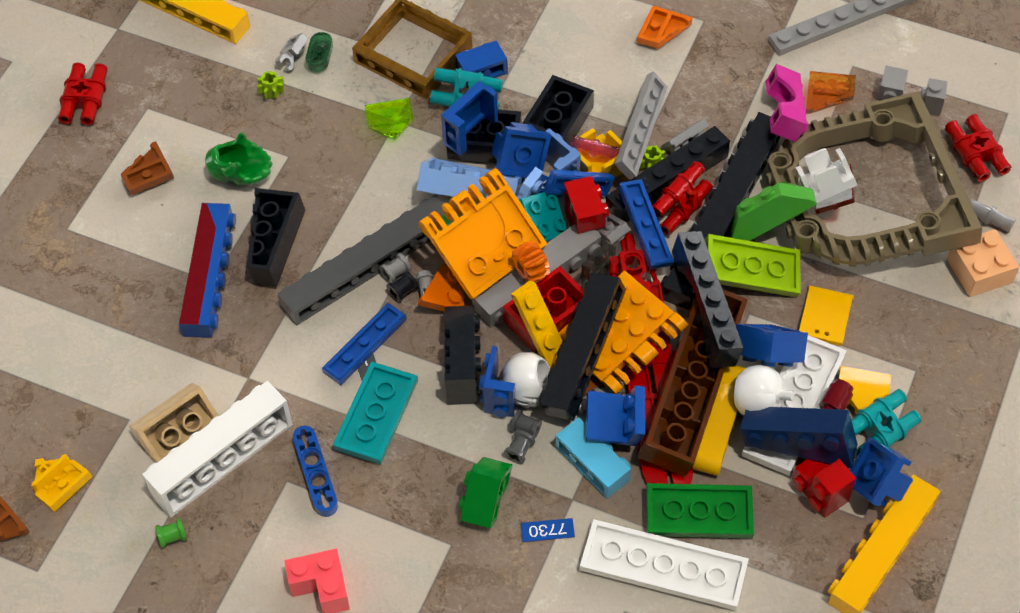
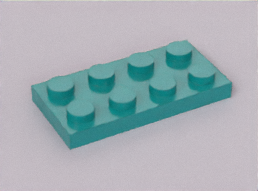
(375, 413)

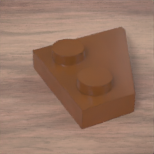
(147, 171)

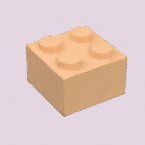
(984, 264)

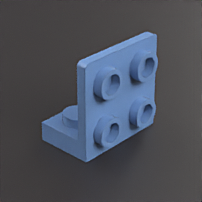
(562, 155)

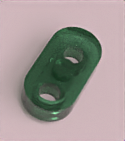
(317, 56)

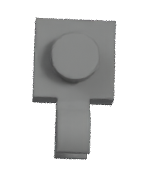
(292, 48)

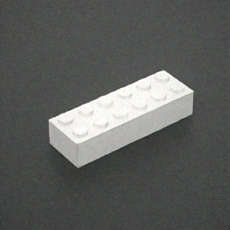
(218, 448)

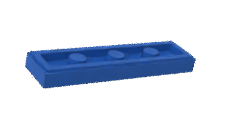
(645, 224)
(364, 344)

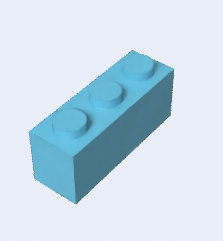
(593, 458)

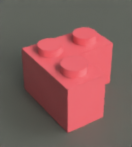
(320, 574)

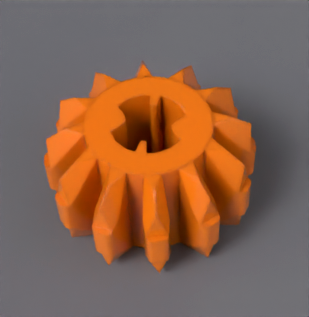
(530, 262)

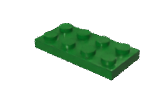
(700, 510)

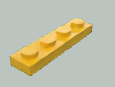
(538, 321)

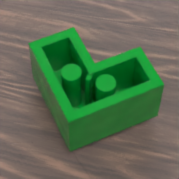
(484, 491)

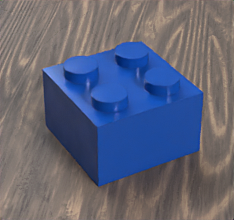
(772, 344)

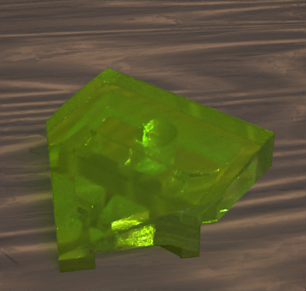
(389, 117)

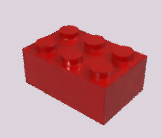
(560, 295)

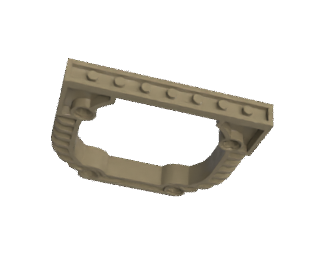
(901, 117)

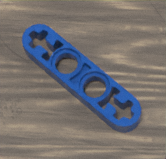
(316, 470)

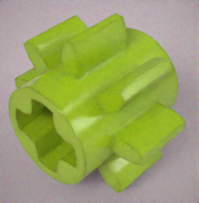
(270, 84)
(651, 156)

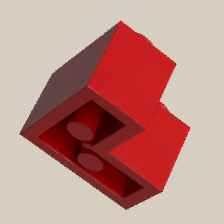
(584, 205)
(824, 484)

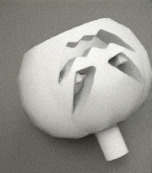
(529, 375)
(759, 388)

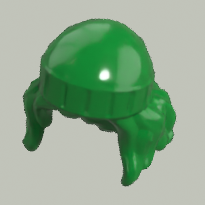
(238, 162)

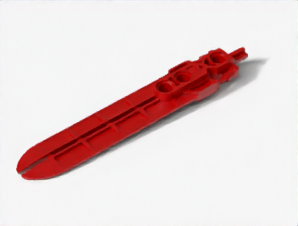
(631, 257)

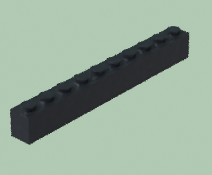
(733, 187)

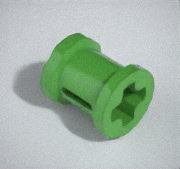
(171, 532)

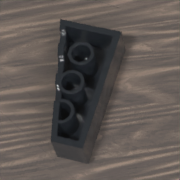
(273, 233)
(460, 355)

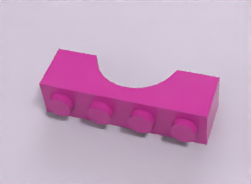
(790, 115)

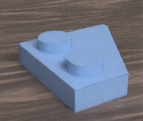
(532, 184)

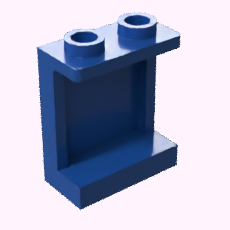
(466, 113)

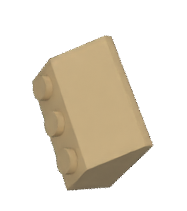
(173, 421)

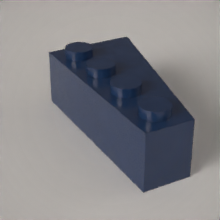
(802, 433)

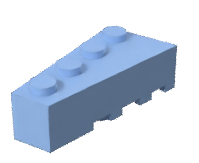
(450, 177)

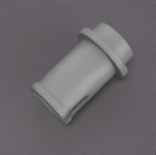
(423, 278)

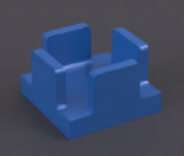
(520, 149)
(879, 473)

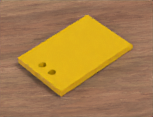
(826, 314)

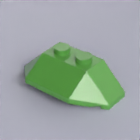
(770, 209)

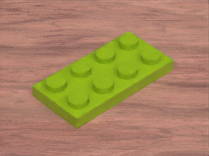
(755, 265)

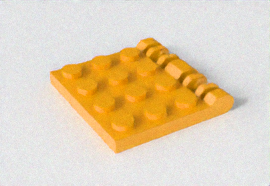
(482, 238)
(635, 325)

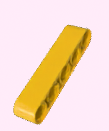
(719, 426)

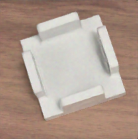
(825, 176)

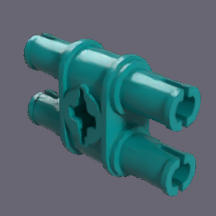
(460, 80)
(882, 413)

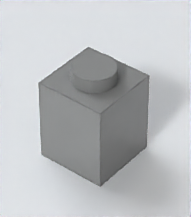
(892, 82)

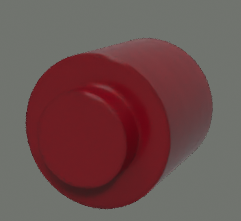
(837, 395)

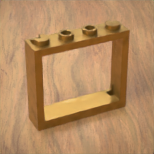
(416, 83)

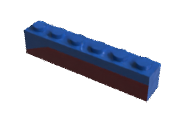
(207, 270)

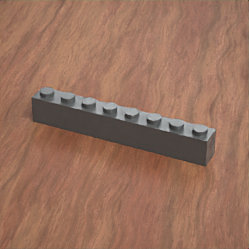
(357, 263)

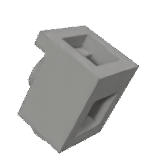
(934, 95)

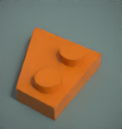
(662, 26)

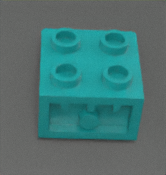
(545, 214)

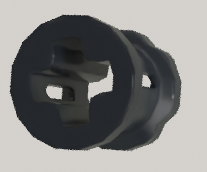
(402, 286)

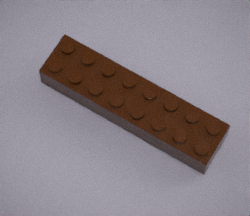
(686, 396)

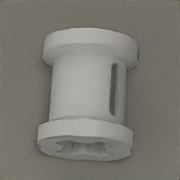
(395, 268)

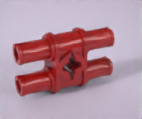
(82, 93)
(977, 147)
(682, 198)

